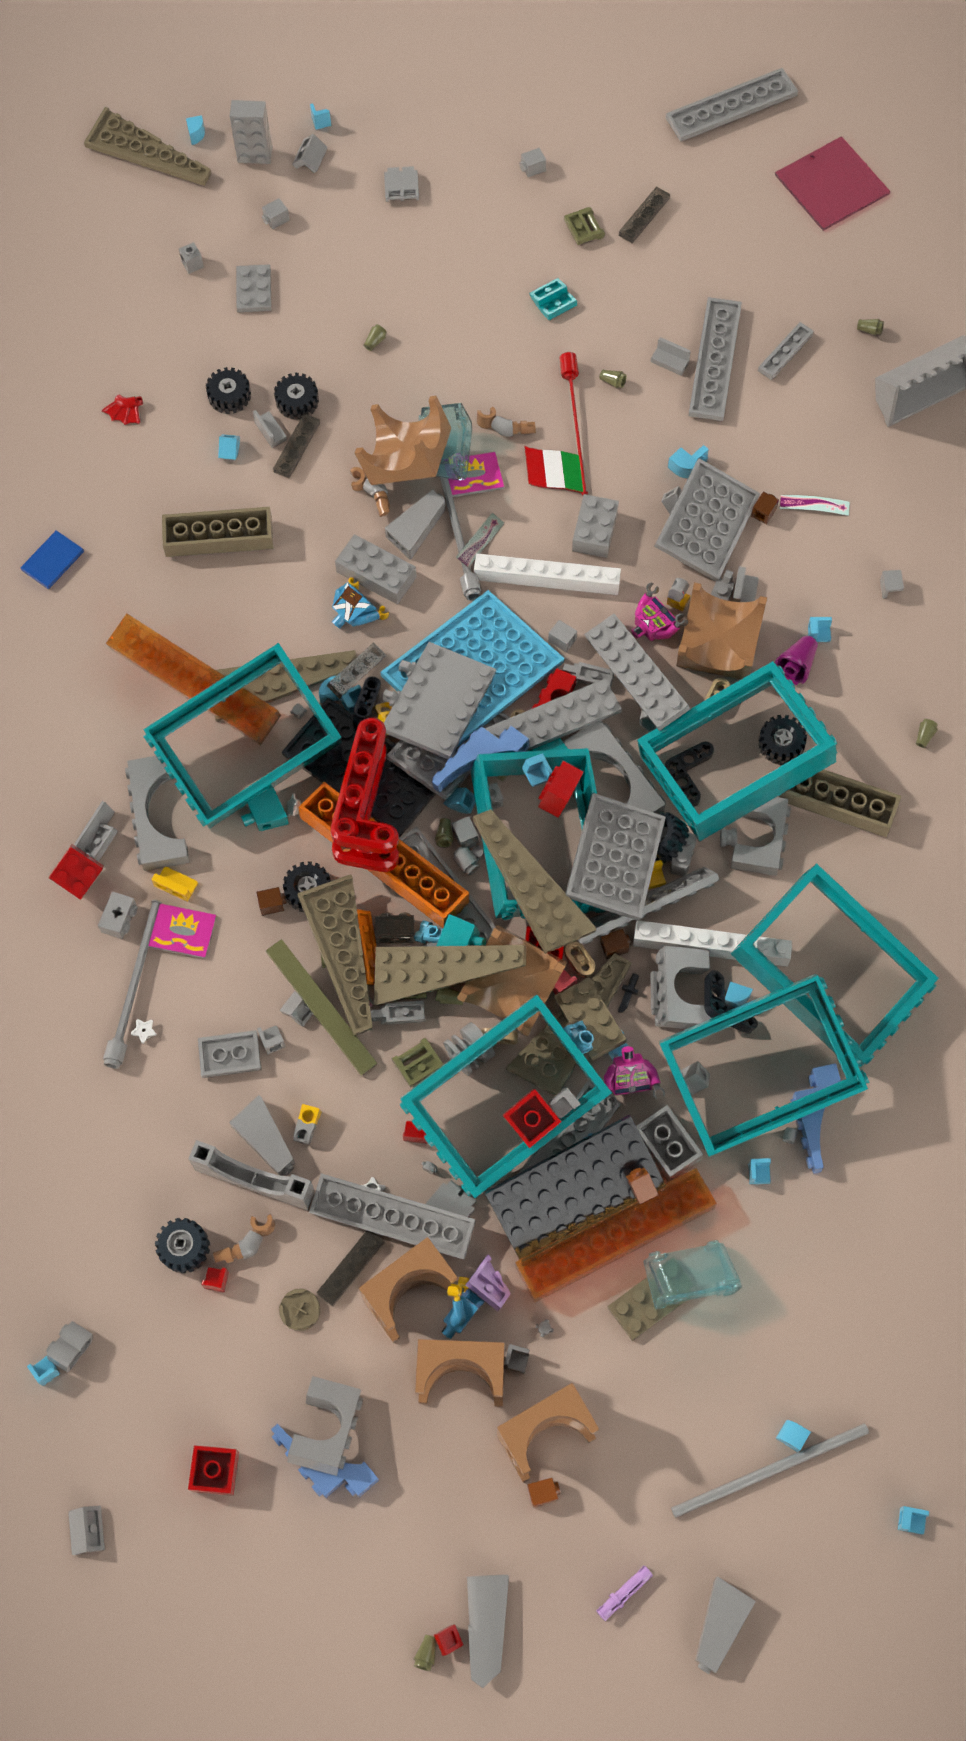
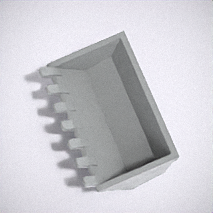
(922, 381)

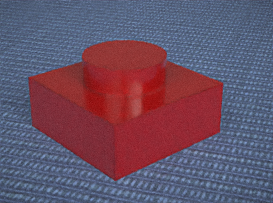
(448, 1640)

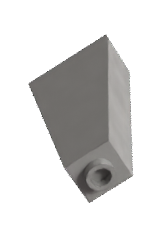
(415, 524)
(262, 1135)
(722, 1623)

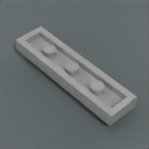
(785, 351)

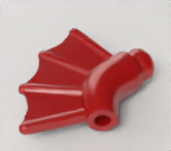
(124, 409)

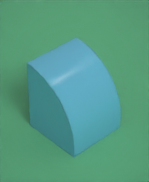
(196, 129)
(228, 446)
(325, 692)
(461, 801)
(737, 994)
(793, 1435)

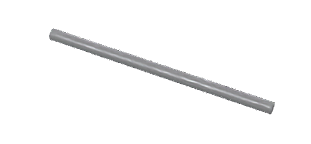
(769, 1470)

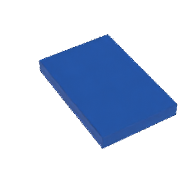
(52, 559)

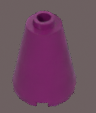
(798, 659)

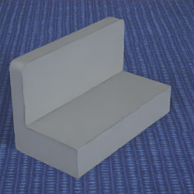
(310, 153)
(671, 356)
(269, 428)
(745, 587)
(297, 1009)
(86, 1530)

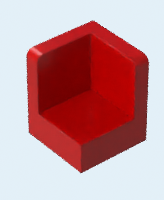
(412, 1134)
(216, 1279)

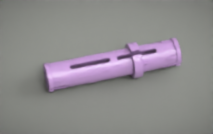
(624, 1593)

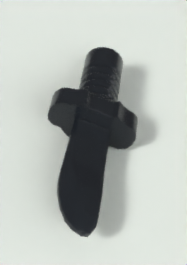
(629, 990)

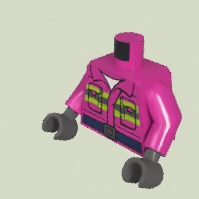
(654, 618)
(630, 1074)

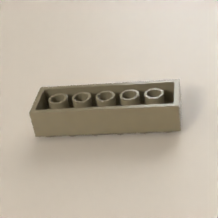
(217, 531)
(846, 801)

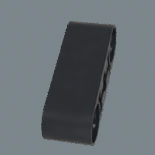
(370, 692)

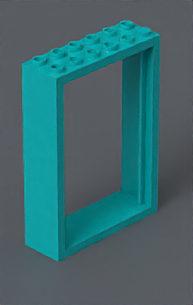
(211, 696)
(511, 764)
(761, 790)
(803, 1007)
(841, 1042)
(434, 1135)

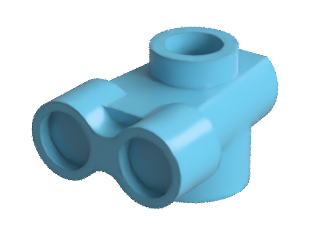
(428, 932)
(580, 1036)

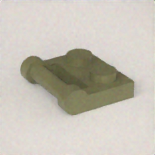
(579, 227)
(421, 1067)

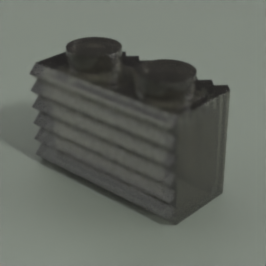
(395, 928)

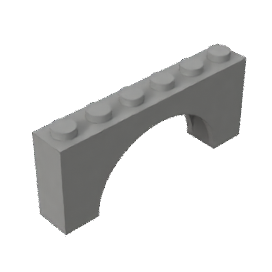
(609, 749)
(155, 849)
(288, 1189)

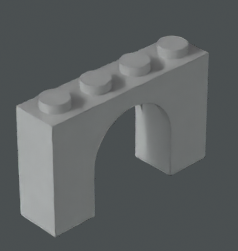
(765, 858)
(673, 1010)
(328, 1454)

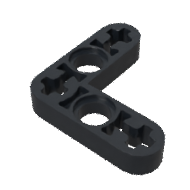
(682, 768)
(716, 1005)

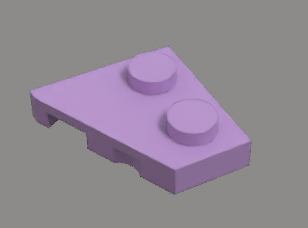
(488, 1284)

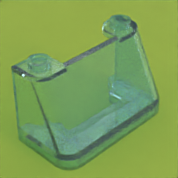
(457, 450)
(691, 1274)

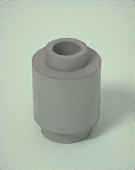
(466, 860)

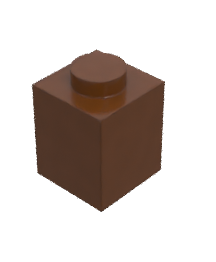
(765, 507)
(271, 901)
(615, 943)

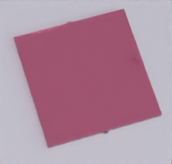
(832, 183)

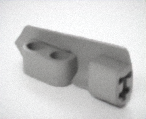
(486, 1625)

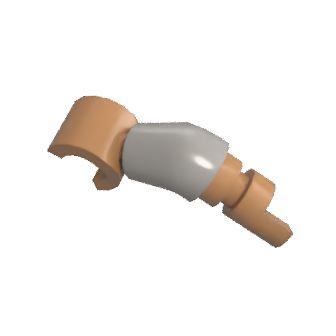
(503, 426)
(378, 492)
(249, 1245)

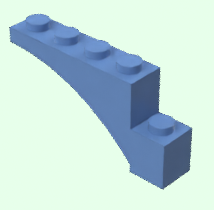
(480, 743)
(811, 1124)
(358, 1476)

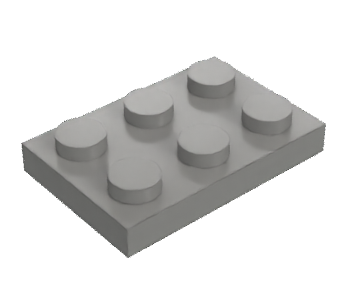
(253, 288)
(229, 1054)

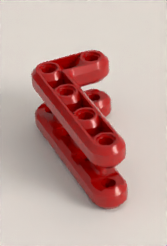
(351, 820)

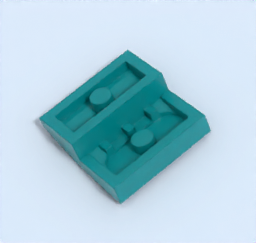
(553, 299)

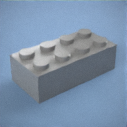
(251, 131)
(376, 569)

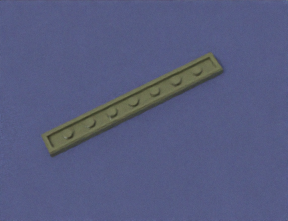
(321, 1007)

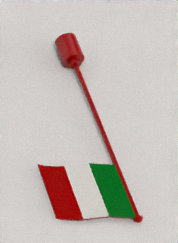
(559, 468)

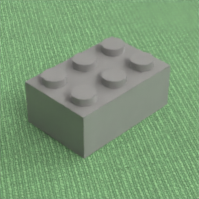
(595, 525)
(669, 1143)

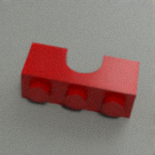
(558, 685)

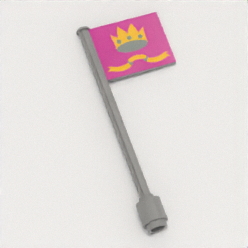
(482, 476)
(169, 930)

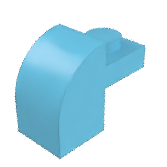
(682, 462)

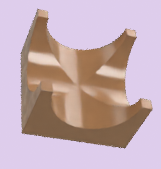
(406, 448)
(720, 634)
(508, 990)
(416, 1267)
(442, 1357)
(559, 1409)

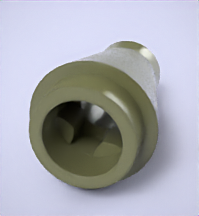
(871, 326)
(375, 336)
(614, 378)
(926, 732)
(444, 833)
(448, 996)
(425, 1655)

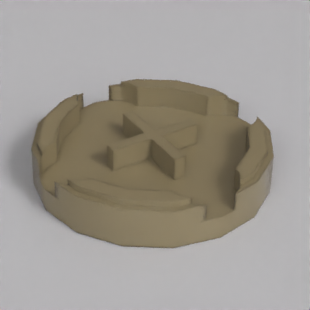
(299, 1309)

